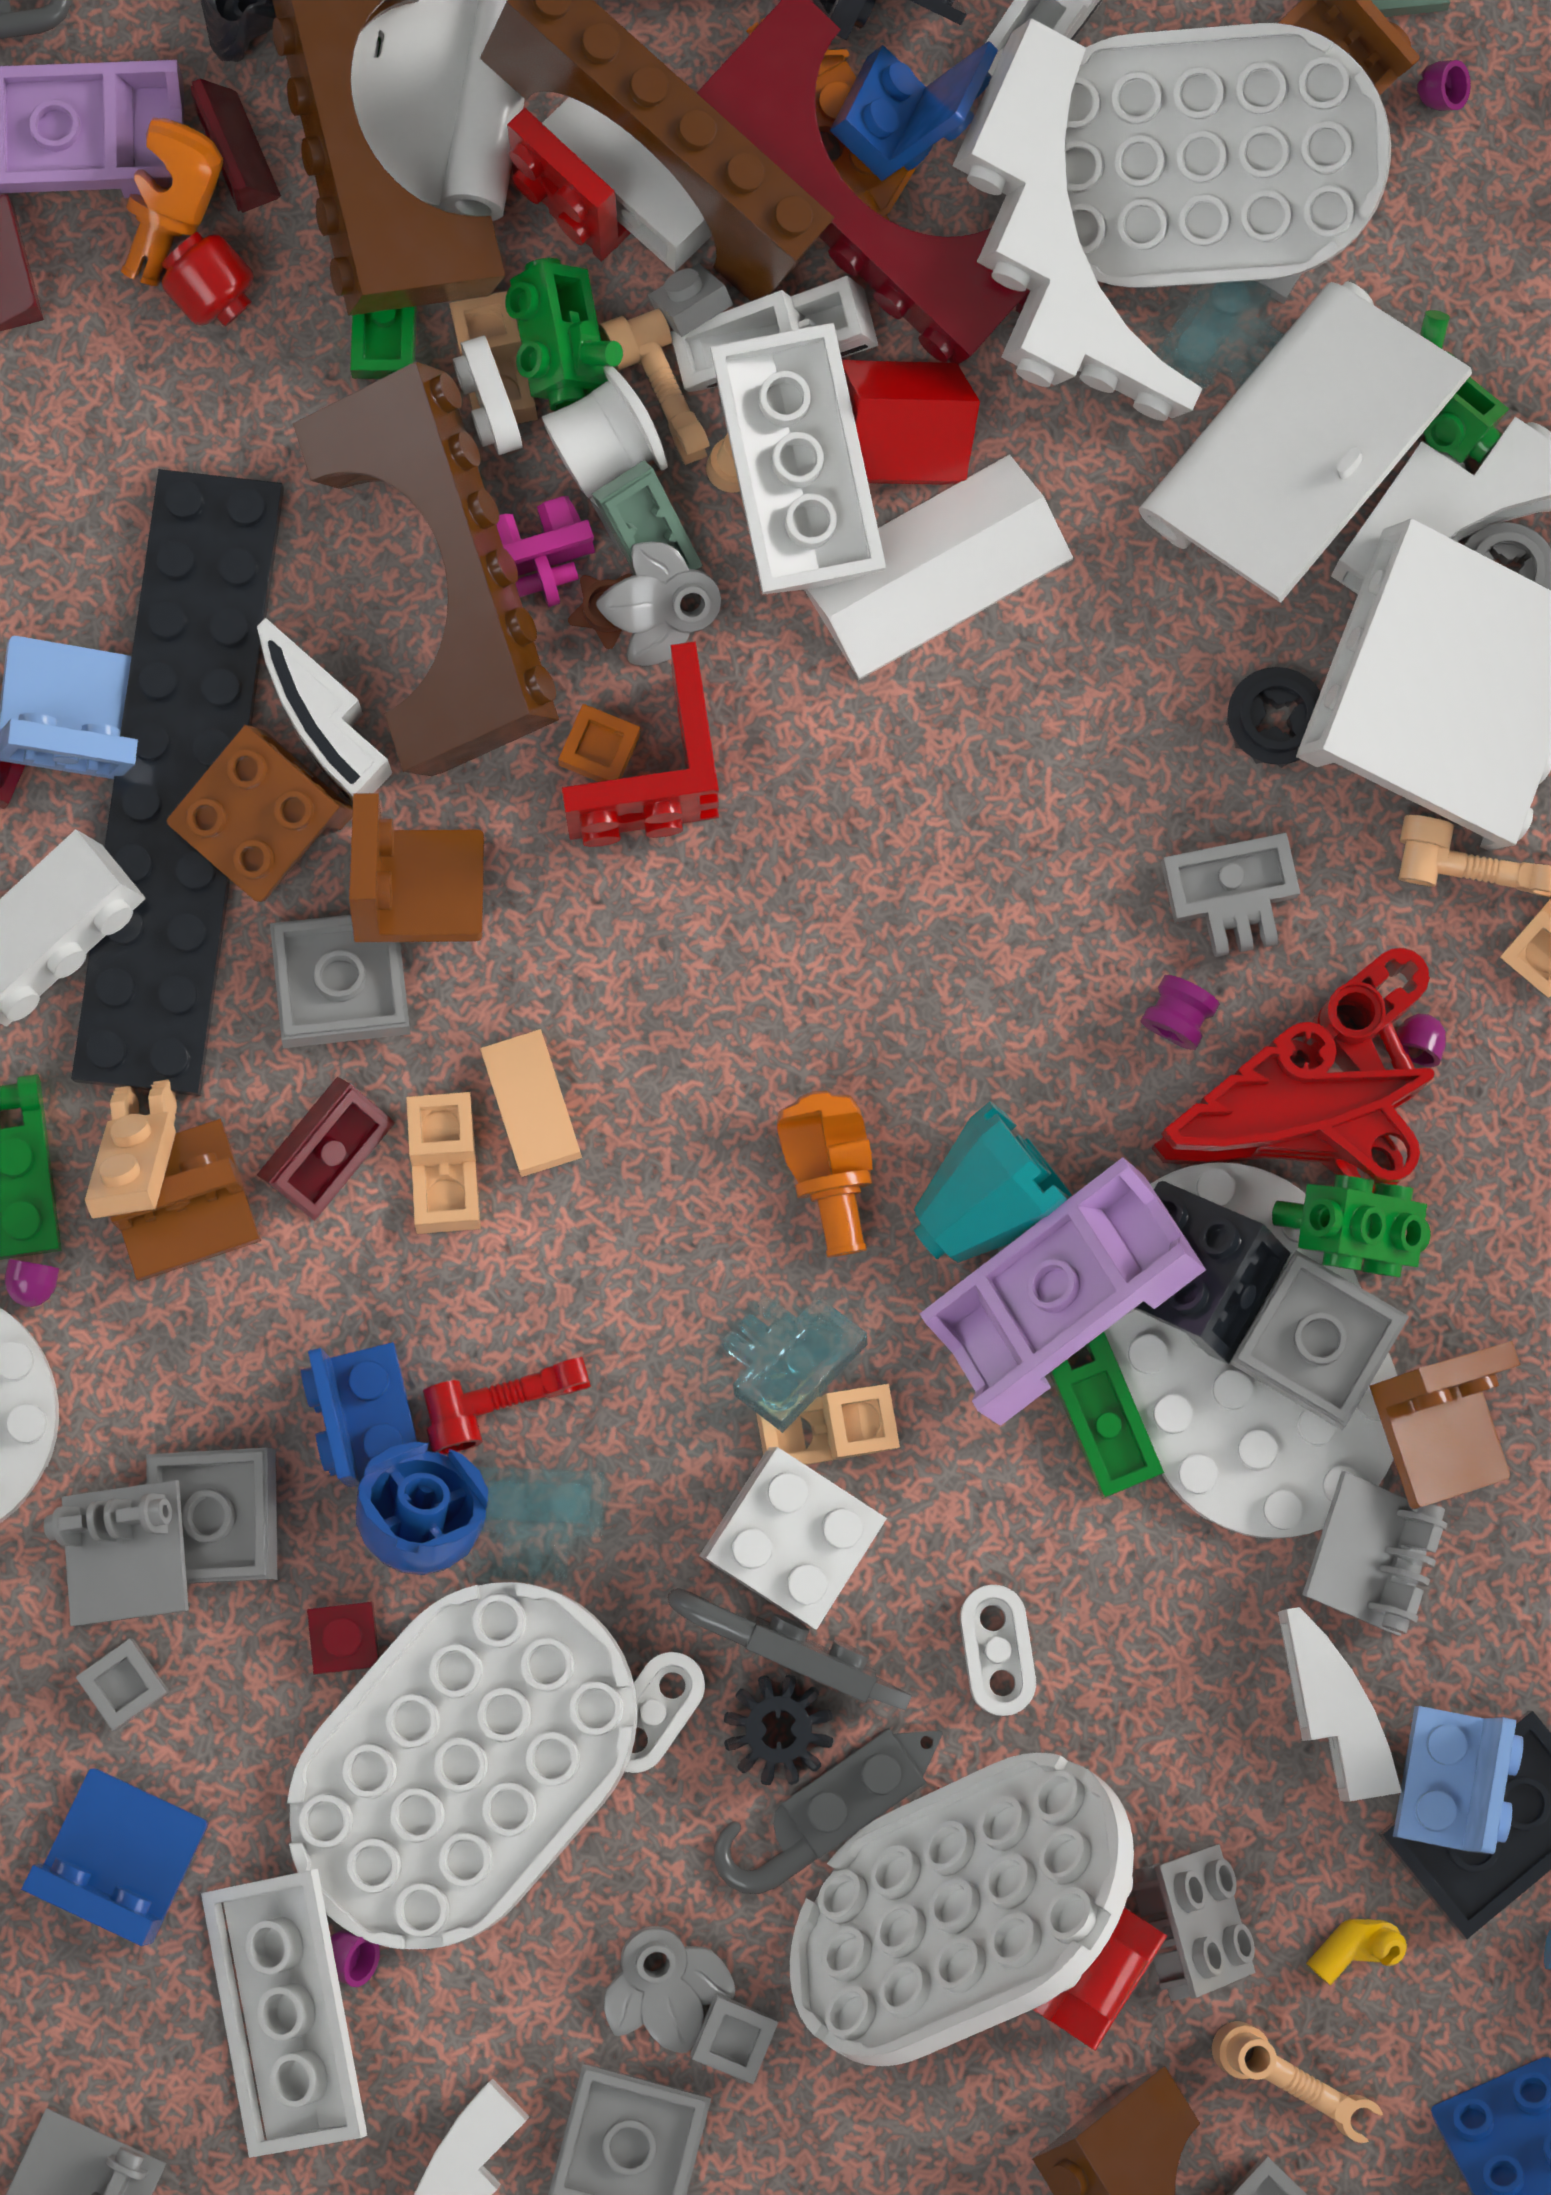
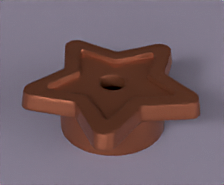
(588, 614)

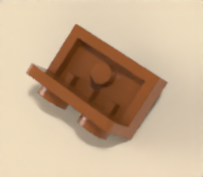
(1362, 32)

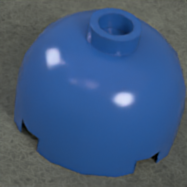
(420, 1508)

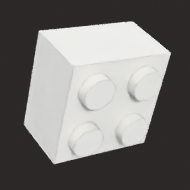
(793, 1537)

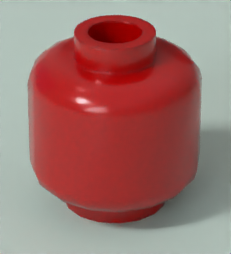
(207, 279)

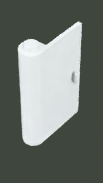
(435, 105)
(1305, 440)

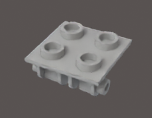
(122, 1552)
(1374, 1555)
(1203, 1919)
(82, 2161)

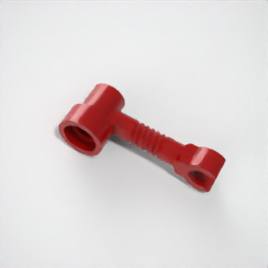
(455, 1413)

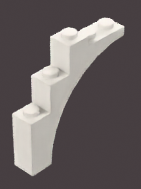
(1034, 243)
(1453, 501)

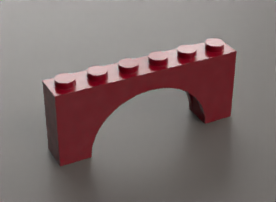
(924, 278)

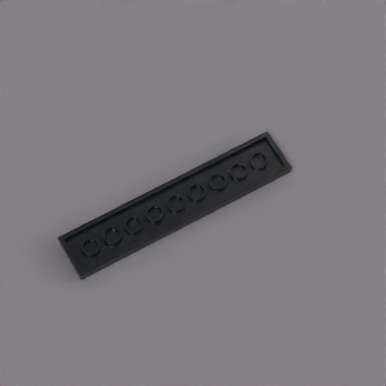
(184, 702)

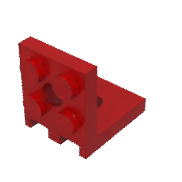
(570, 189)
(657, 800)

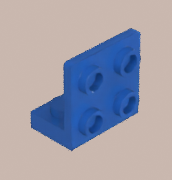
(896, 119)
(361, 1408)
(118, 1858)
(1502, 2132)

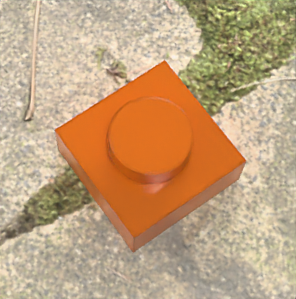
(599, 745)

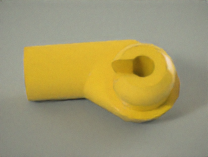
(1358, 1941)

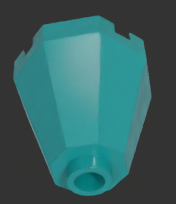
(986, 1190)

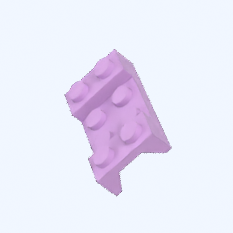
(84, 124)
(1061, 1288)

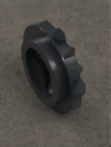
(1246, 712)

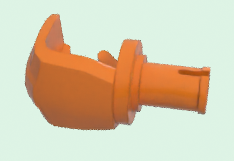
(171, 210)
(831, 1161)

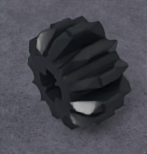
(800, 1729)

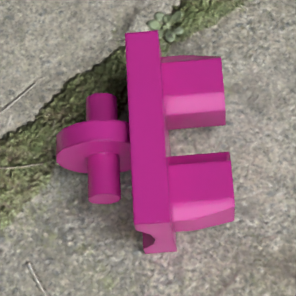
(563, 540)

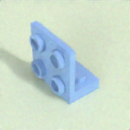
(65, 708)
(1458, 1780)

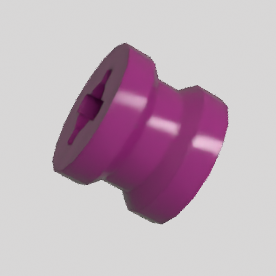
(1180, 1012)

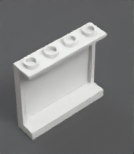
(1442, 684)

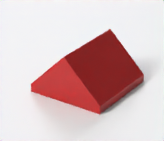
(912, 420)

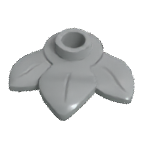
(651, 602)
(668, 1998)

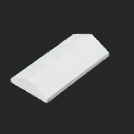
(798, 459)
(944, 566)
(289, 2014)

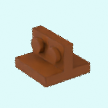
(198, 1208)

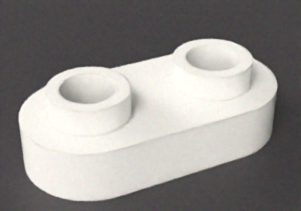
(495, 417)
(998, 1650)
(662, 1716)

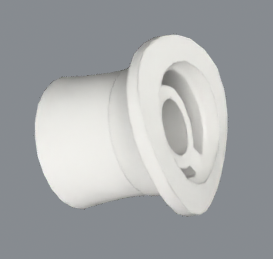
(604, 434)

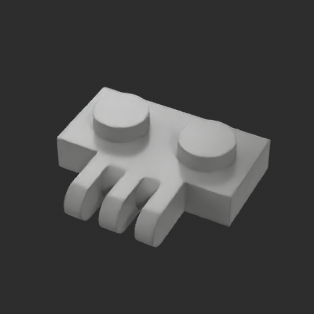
(1232, 888)

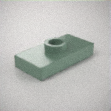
(641, 512)

